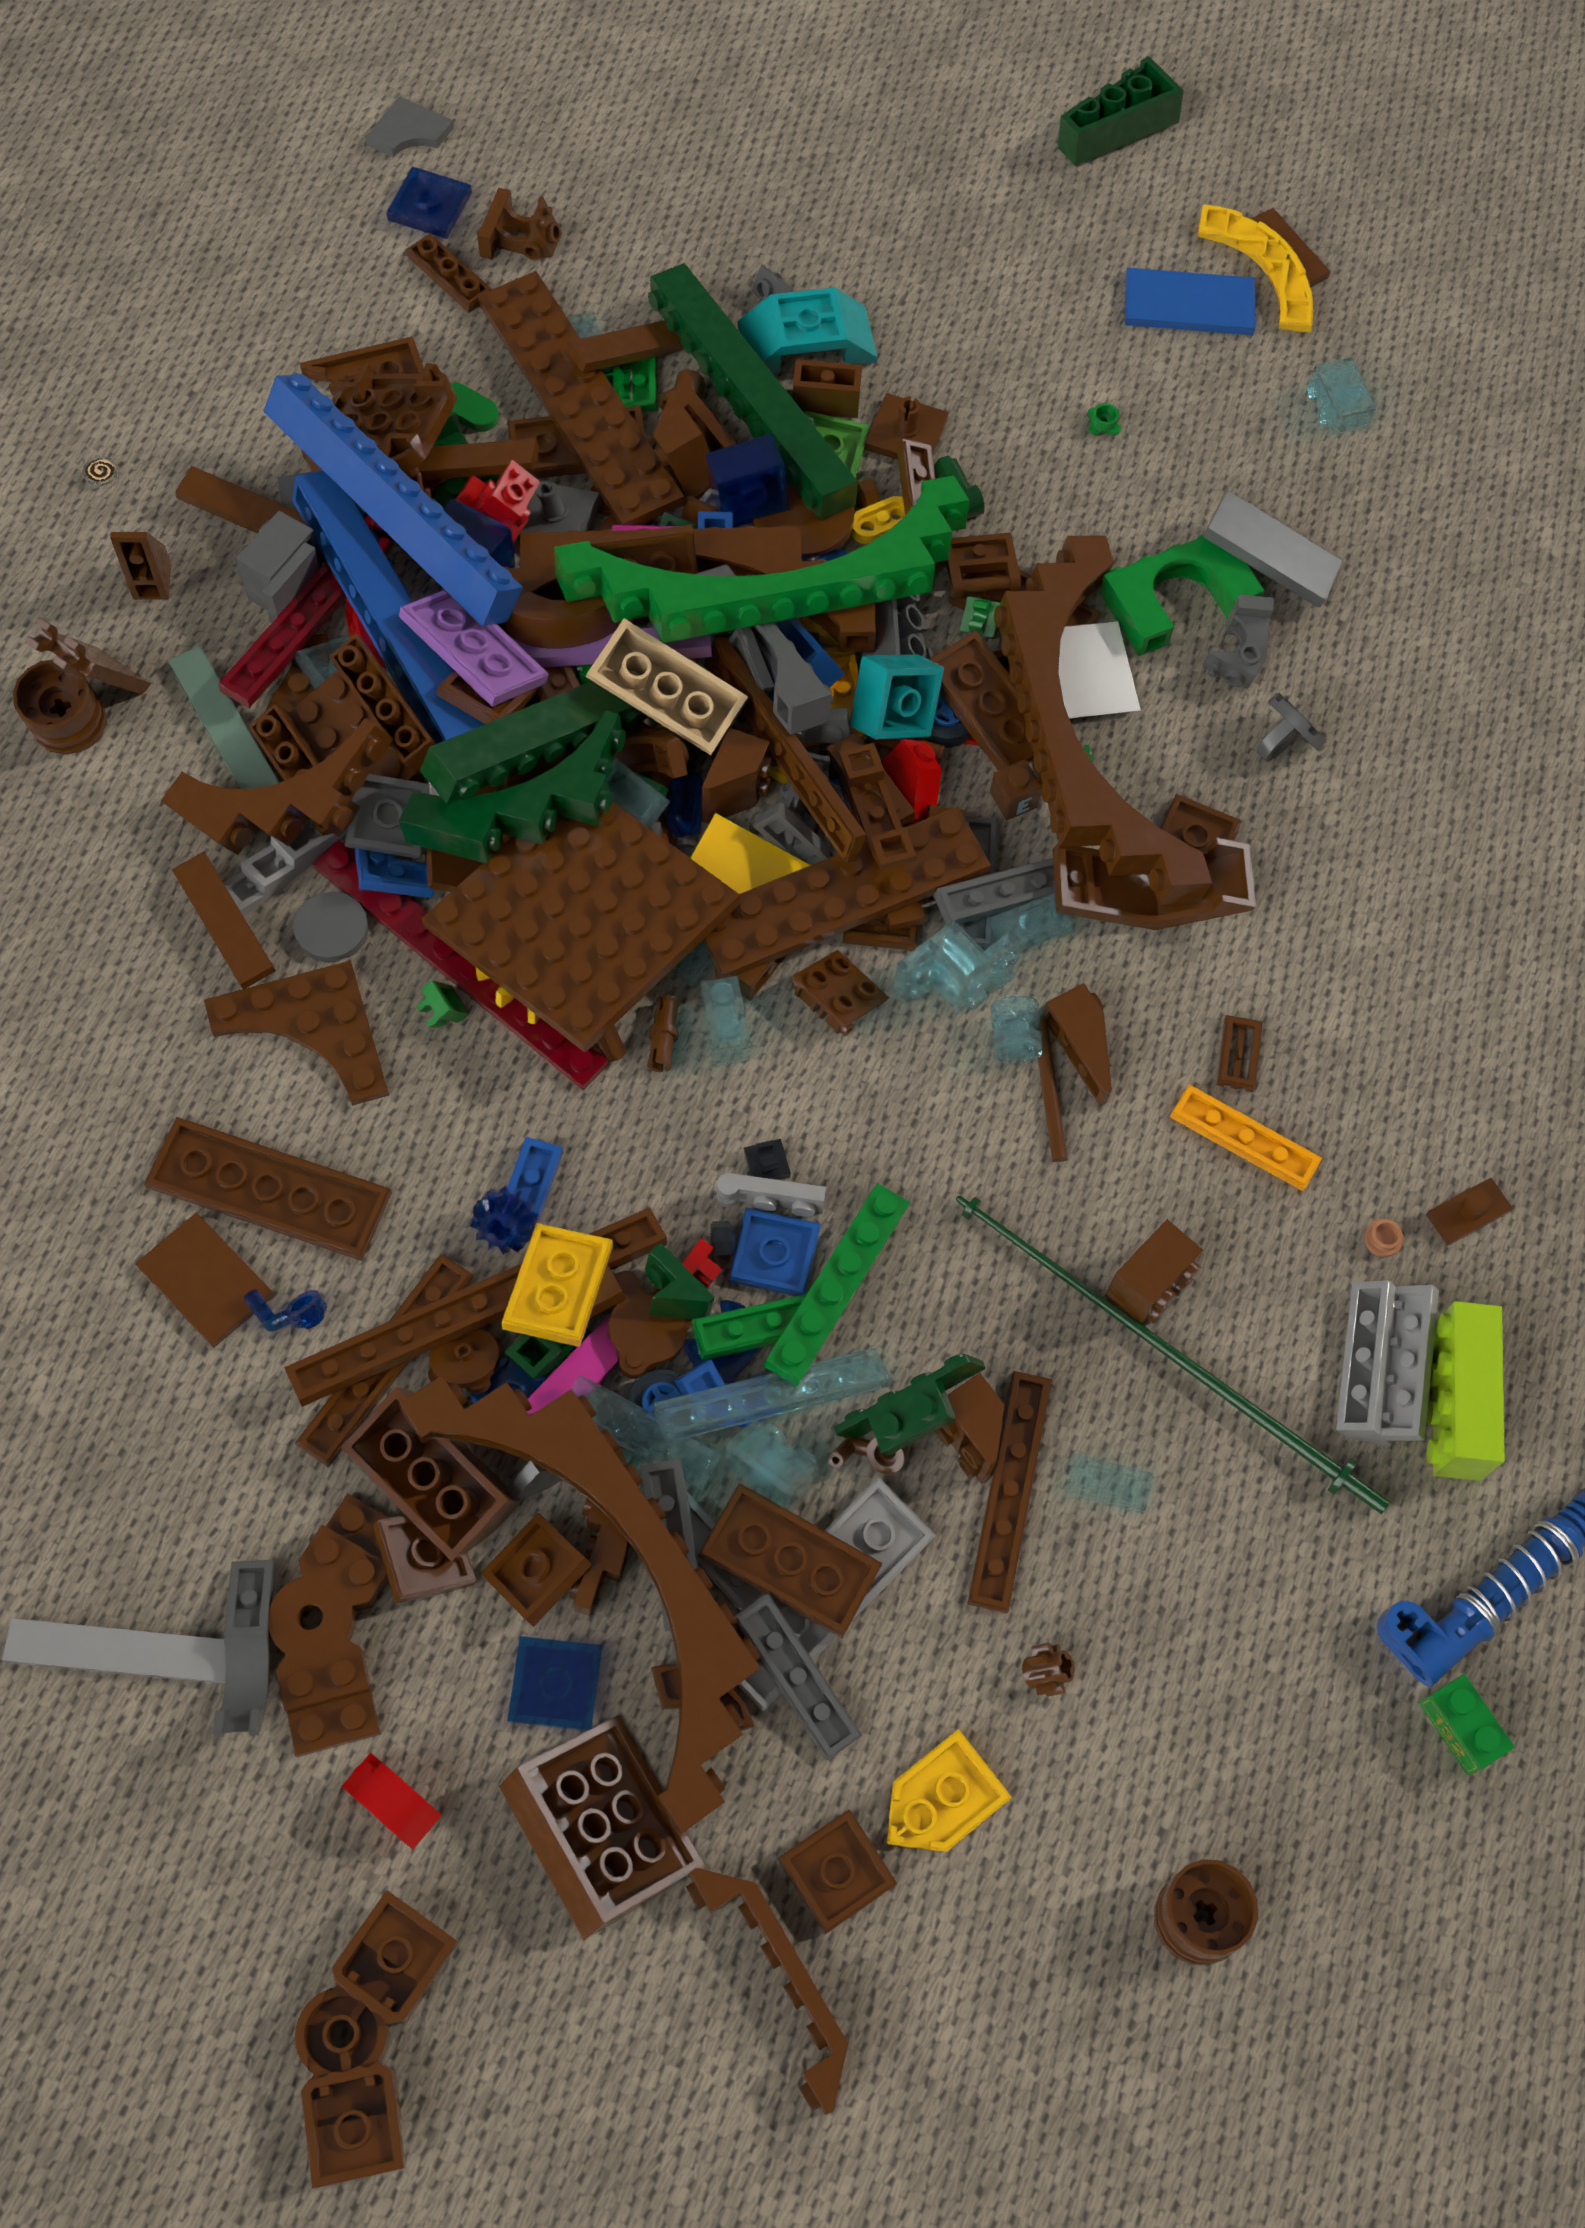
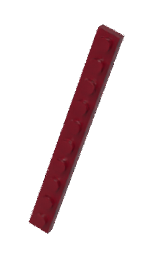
(293, 627)
(404, 920)

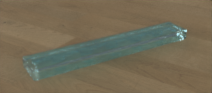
(769, 1396)

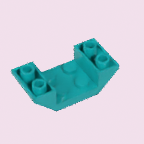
(807, 324)

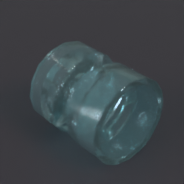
(1015, 1025)

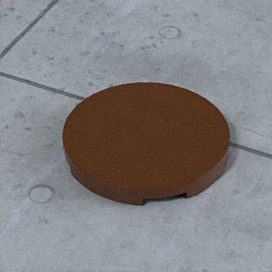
(816, 535)

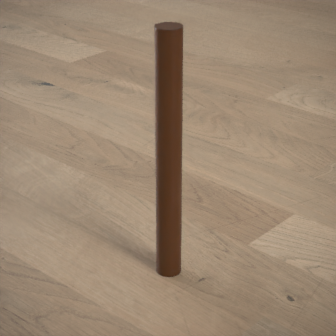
(1050, 1097)

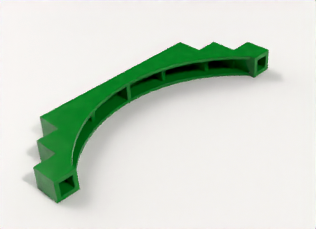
(700, 605)

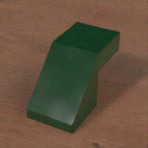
(540, 1355)

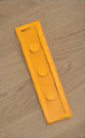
(1246, 1137)

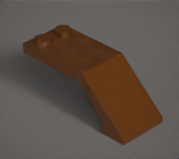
(1089, 892)

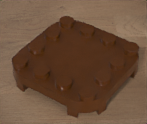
(396, 411)

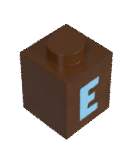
(1016, 789)

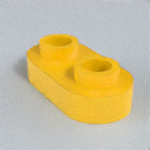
(878, 518)

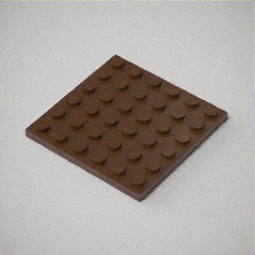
(582, 919)

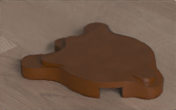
(641, 1338)

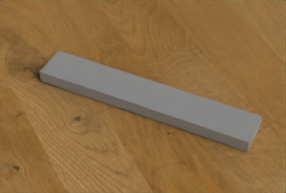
(115, 1651)

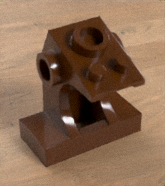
(503, 224)

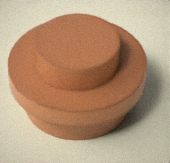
(1383, 1237)

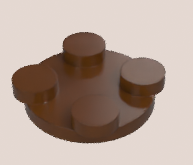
(467, 1361)

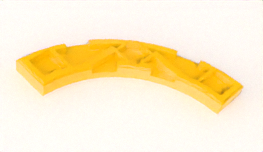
(1271, 254)

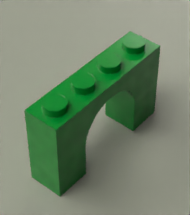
(1132, 596)

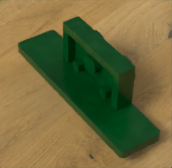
(913, 1411)

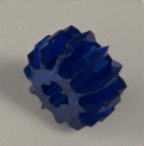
(504, 1220)

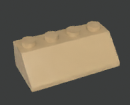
(667, 687)

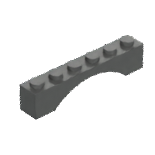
(799, 695)

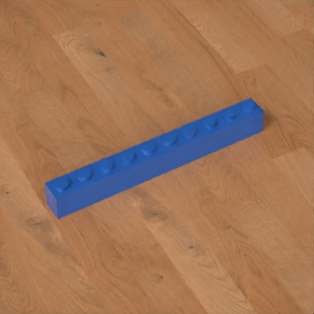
(393, 499)
(377, 598)

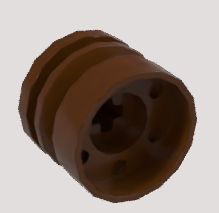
(47, 694)
(1223, 1894)

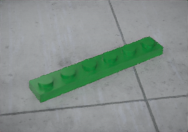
(836, 1285)

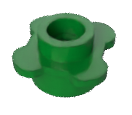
(1104, 412)

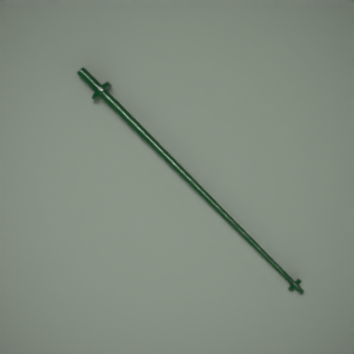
(1274, 1427)

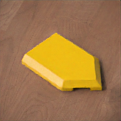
(943, 1797)

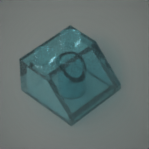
(771, 1464)

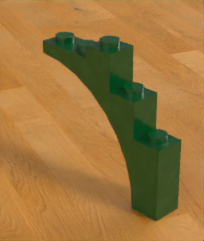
(526, 811)

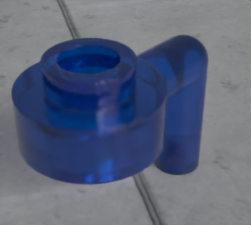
(302, 1312)

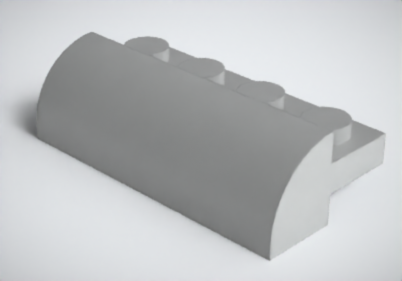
(1387, 1362)

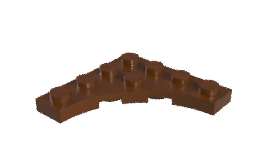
(316, 1011)

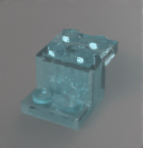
(956, 968)

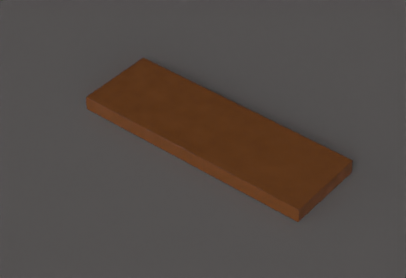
(268, 1188)

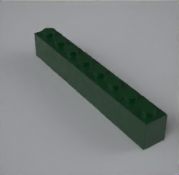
(521, 741)

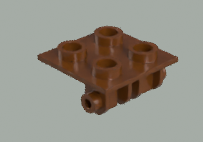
(839, 990)

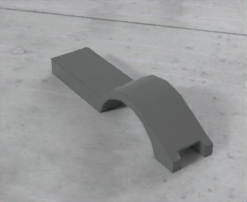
(246, 1648)

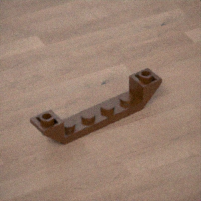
(823, 2078)

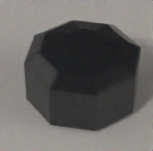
(722, 1240)

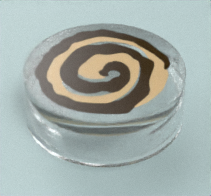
(101, 473)

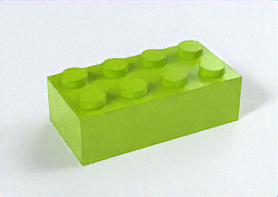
(1467, 1392)

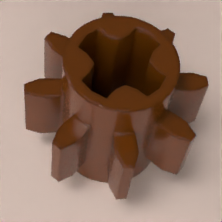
(1048, 1669)

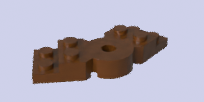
(323, 1672)
(353, 2095)

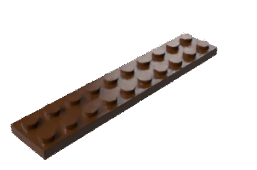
(581, 403)

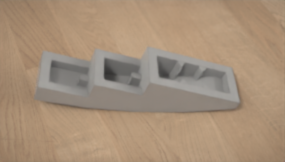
(277, 866)

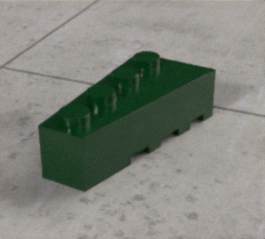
(1121, 113)

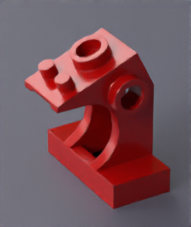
(504, 500)

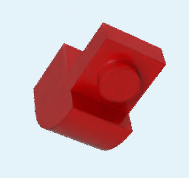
(391, 1800)

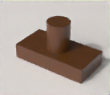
(1469, 1211)

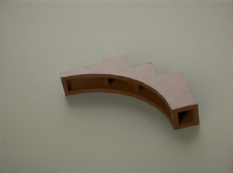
(283, 808)

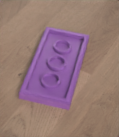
(478, 653)

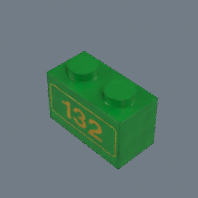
(1466, 1725)

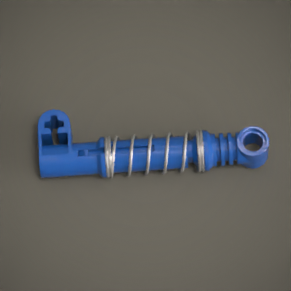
(1480, 1612)

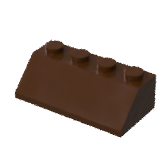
(433, 1483)

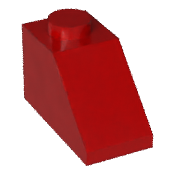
(915, 774)

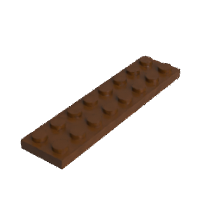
(842, 895)

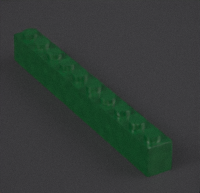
(752, 390)

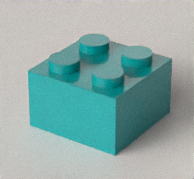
(896, 696)

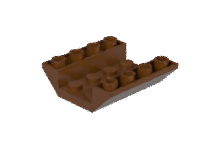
(335, 710)

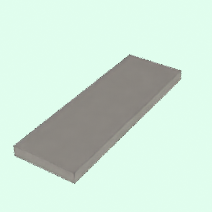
(880, 1528)

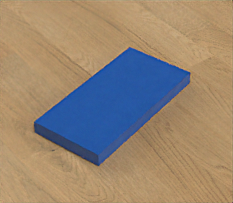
(1190, 301)

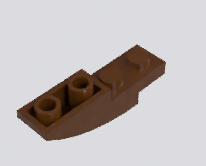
(605, 1553)

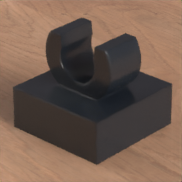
(767, 1160)

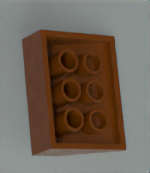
(599, 1826)

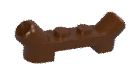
(689, 391)

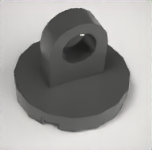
(1288, 730)

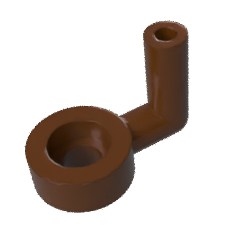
(880, 1462)

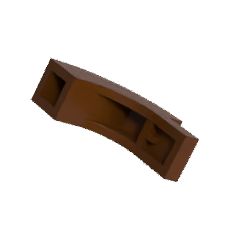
(558, 622)
(654, 751)

